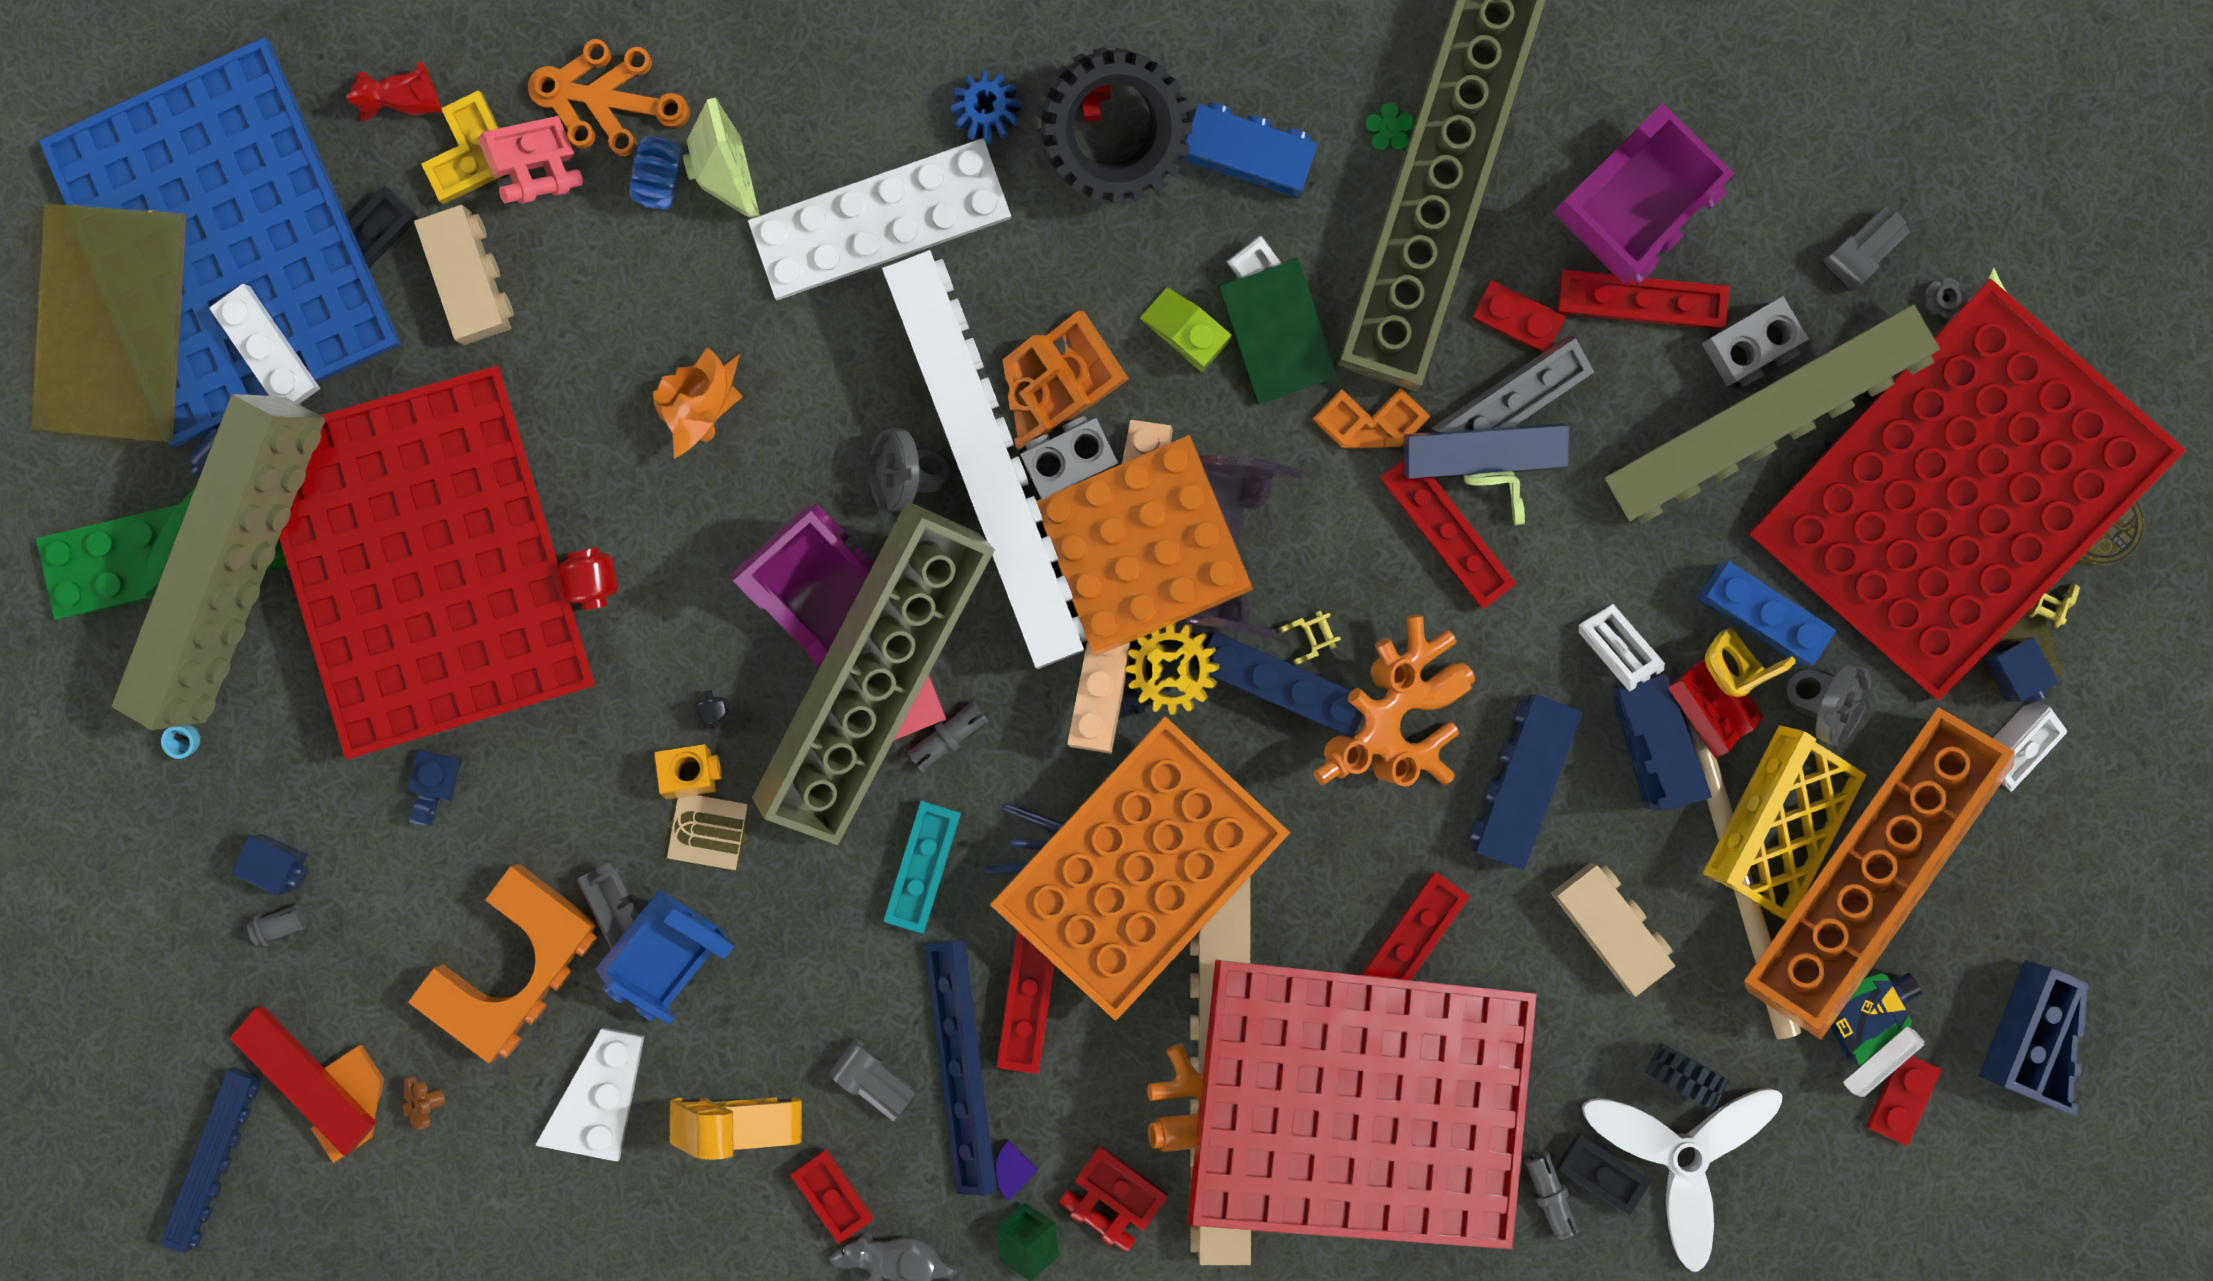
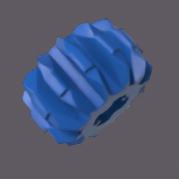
(1003, 106)
(656, 172)

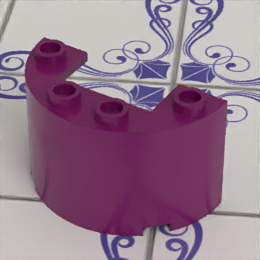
(1644, 195)
(806, 578)

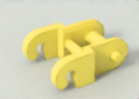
(2058, 616)
(1329, 639)

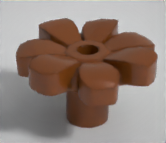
(420, 1102)

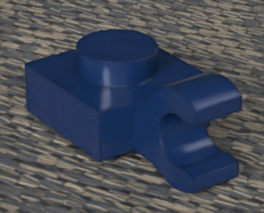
(432, 778)

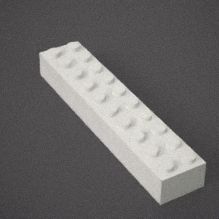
(983, 459)

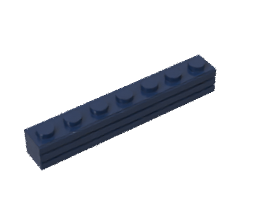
(210, 1160)

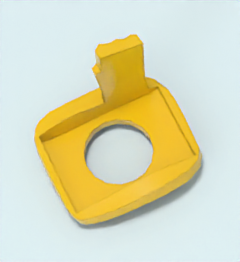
(1750, 669)

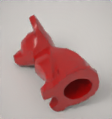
(405, 93)

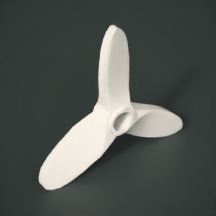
(1687, 1192)

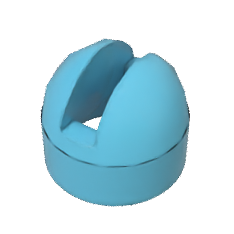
(178, 747)

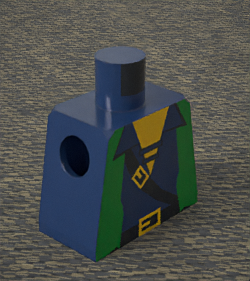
(1874, 1015)

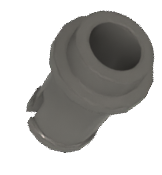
(276, 925)

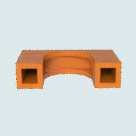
(557, 934)

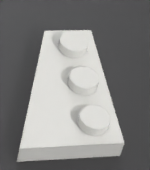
(598, 1100)

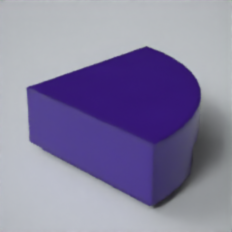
(1013, 1169)

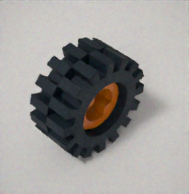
(1686, 1076)

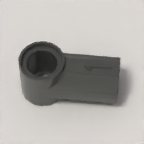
(1860, 254)
(868, 1076)

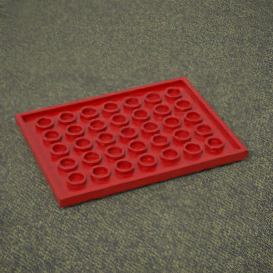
(1966, 490)

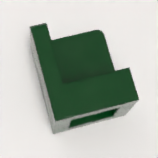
(1027, 1241)

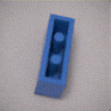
(1250, 149)
(1765, 614)

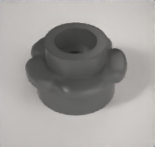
(1934, 300)

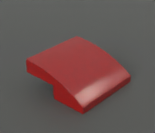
(1714, 714)

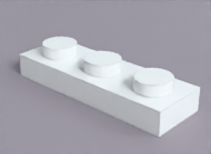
(263, 345)

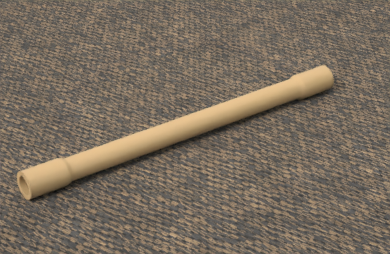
(1750, 911)

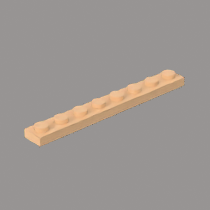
(1105, 675)

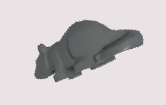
(897, 1260)

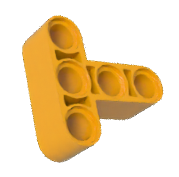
(718, 1128)

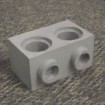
(1752, 338)
(1073, 468)

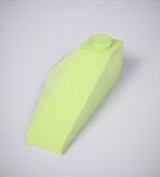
(720, 160)

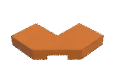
(1354, 428)
(362, 1081)

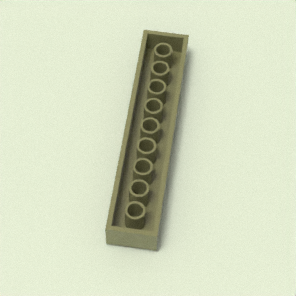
(1439, 190)

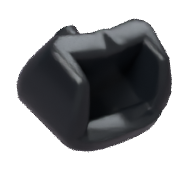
(712, 710)

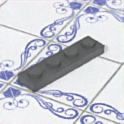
(1523, 390)

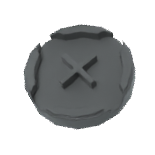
(899, 471)
(1838, 703)

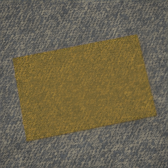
(108, 322)

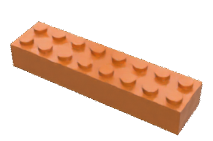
(1879, 872)

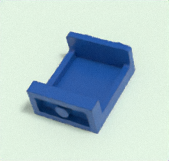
(660, 956)

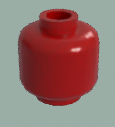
(588, 578)

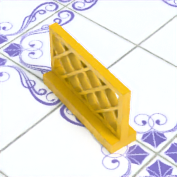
(1763, 808)

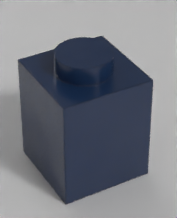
(2021, 671)
(271, 865)

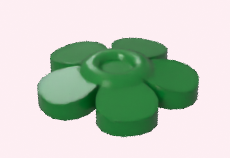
(1389, 127)

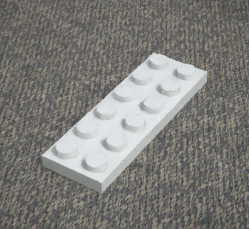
(879, 219)

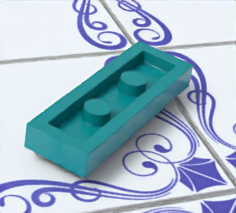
(922, 867)

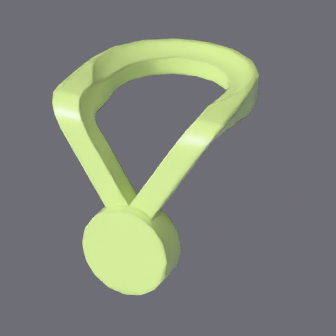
(1514, 485)

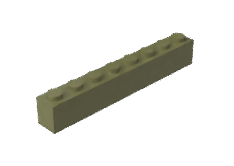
(1772, 413)

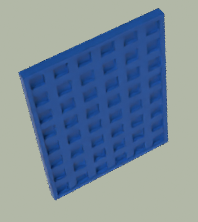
(258, 214)

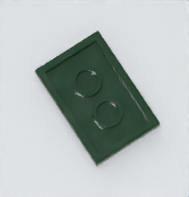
(1277, 330)

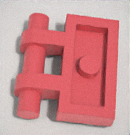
(527, 147)

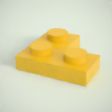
(465, 165)

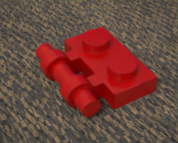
(1121, 1189)

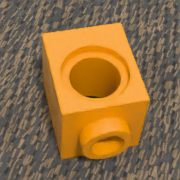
(669, 767)

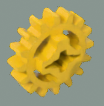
(1186, 682)

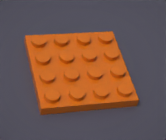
(1143, 545)

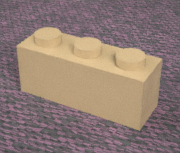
(464, 274)
(1614, 928)

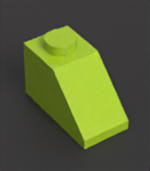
(1186, 328)

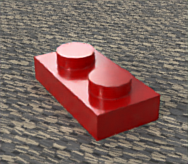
(1518, 317)
(1903, 1100)
(832, 1196)

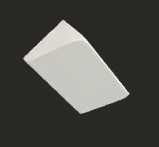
(2031, 735)

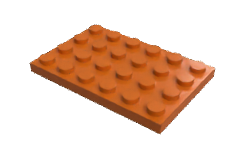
(1139, 868)

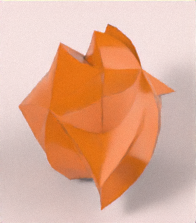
(696, 399)

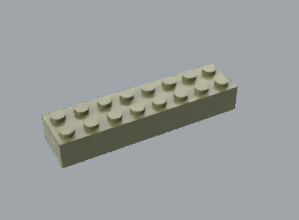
(218, 561)
(872, 674)

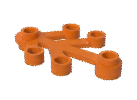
(601, 96)

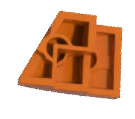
(1055, 387)

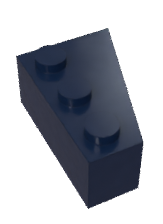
(1659, 745)
(2040, 1037)

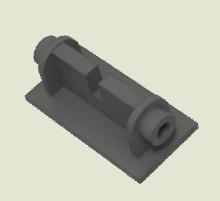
(608, 901)

